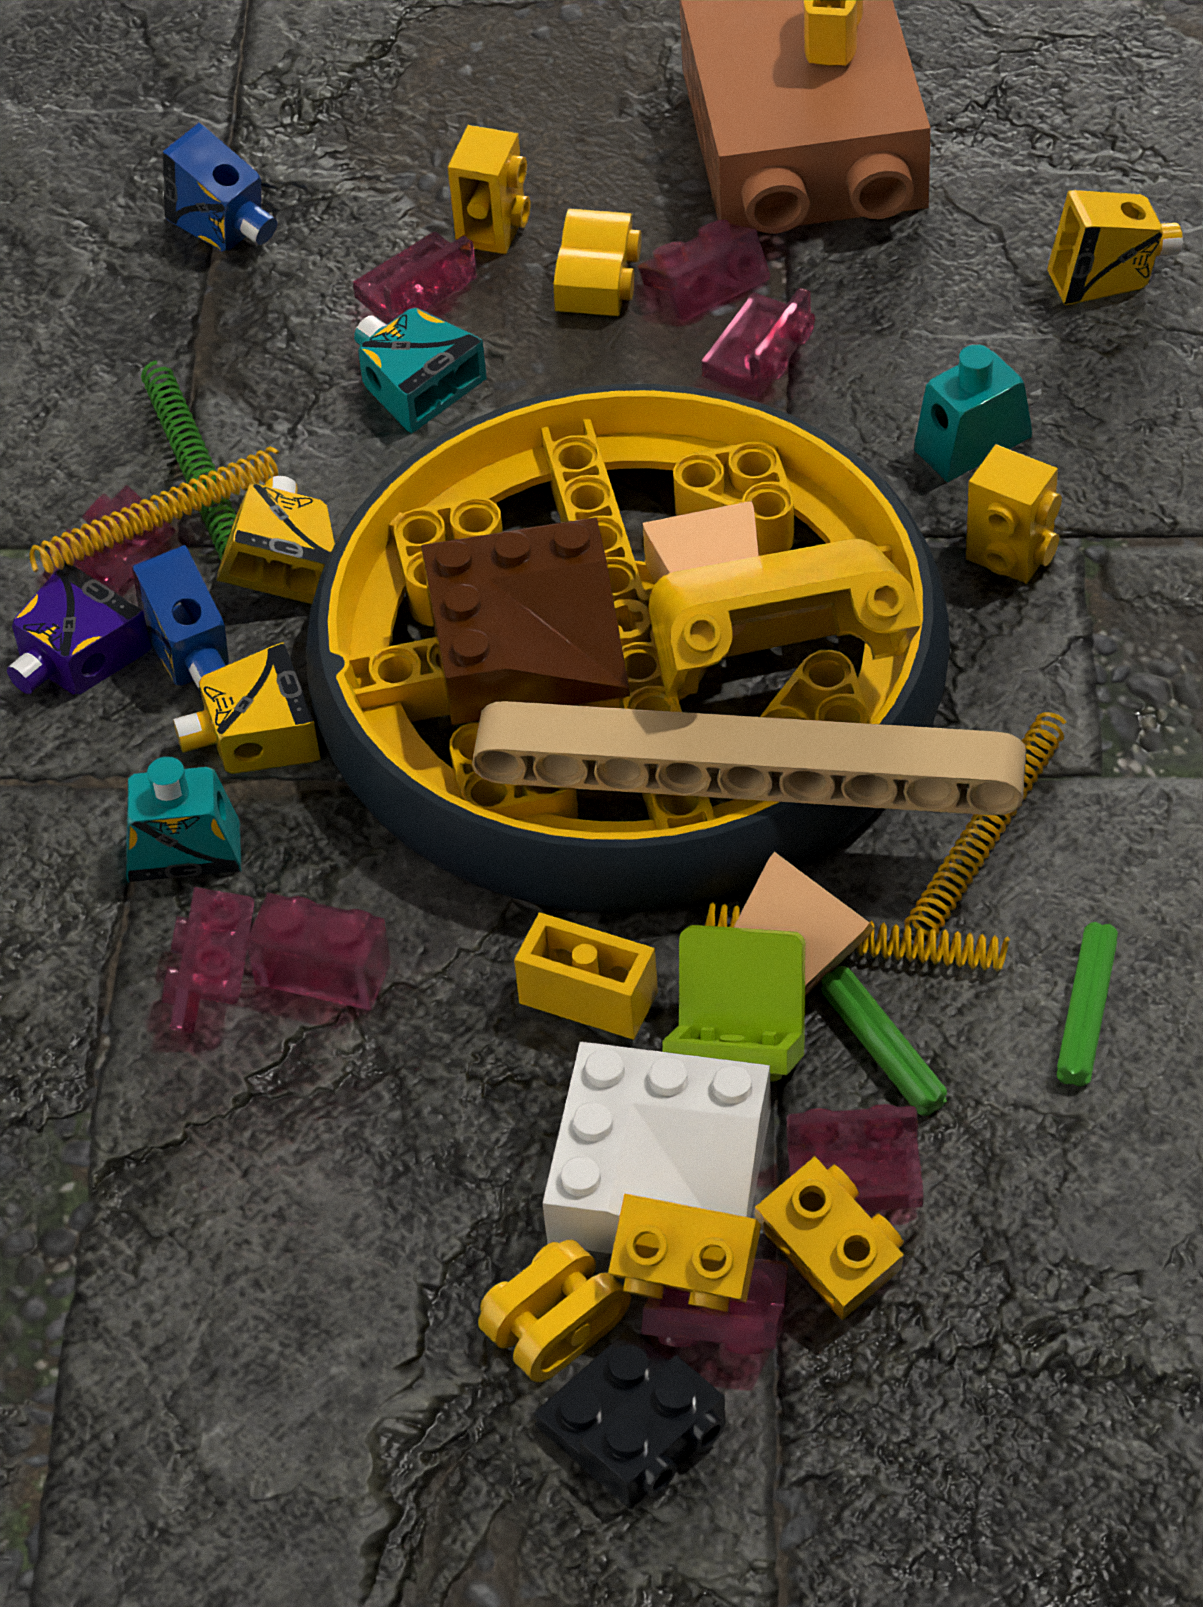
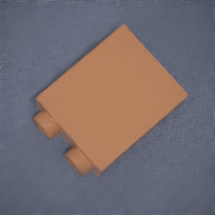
(797, 136)

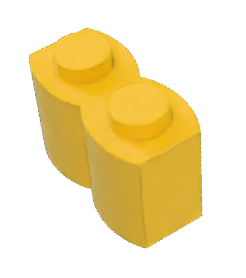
(831, 30)
(595, 262)

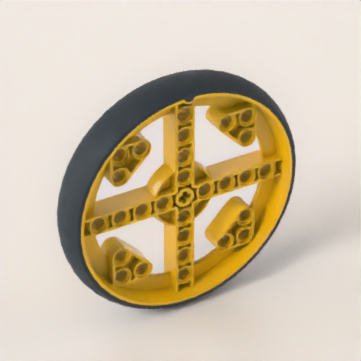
(527, 836)

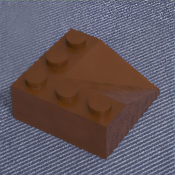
(525, 618)

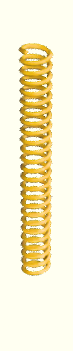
(148, 520)
(973, 823)
(918, 946)

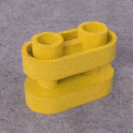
(553, 1309)

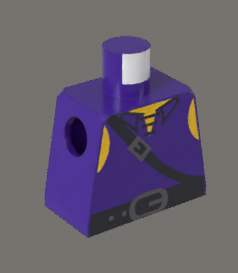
(75, 634)

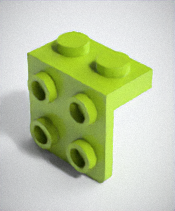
(741, 996)

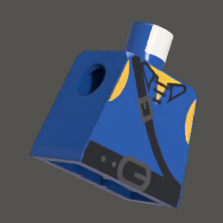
(213, 192)
(185, 636)

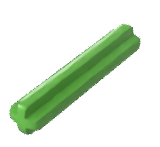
(1087, 1004)
(884, 1041)

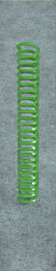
(203, 452)

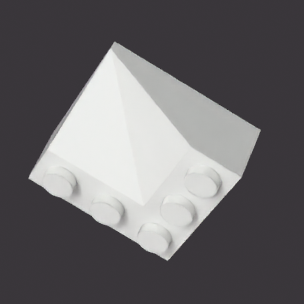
(655, 1131)

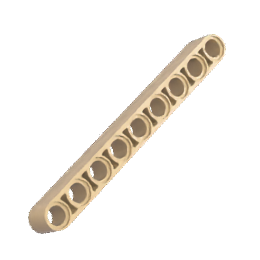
(750, 758)

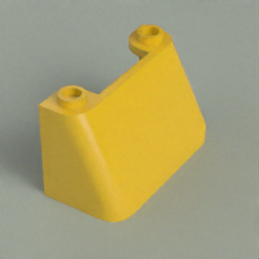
(698, 606)

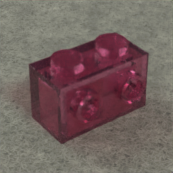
(319, 951)

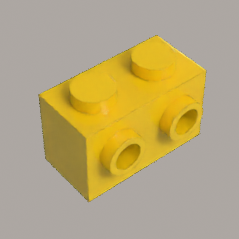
(488, 188)
(1012, 514)
(586, 975)
(831, 1236)
(684, 1251)

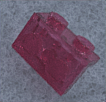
(707, 268)
(417, 277)
(760, 342)
(115, 565)
(211, 952)
(869, 1145)
(743, 1328)

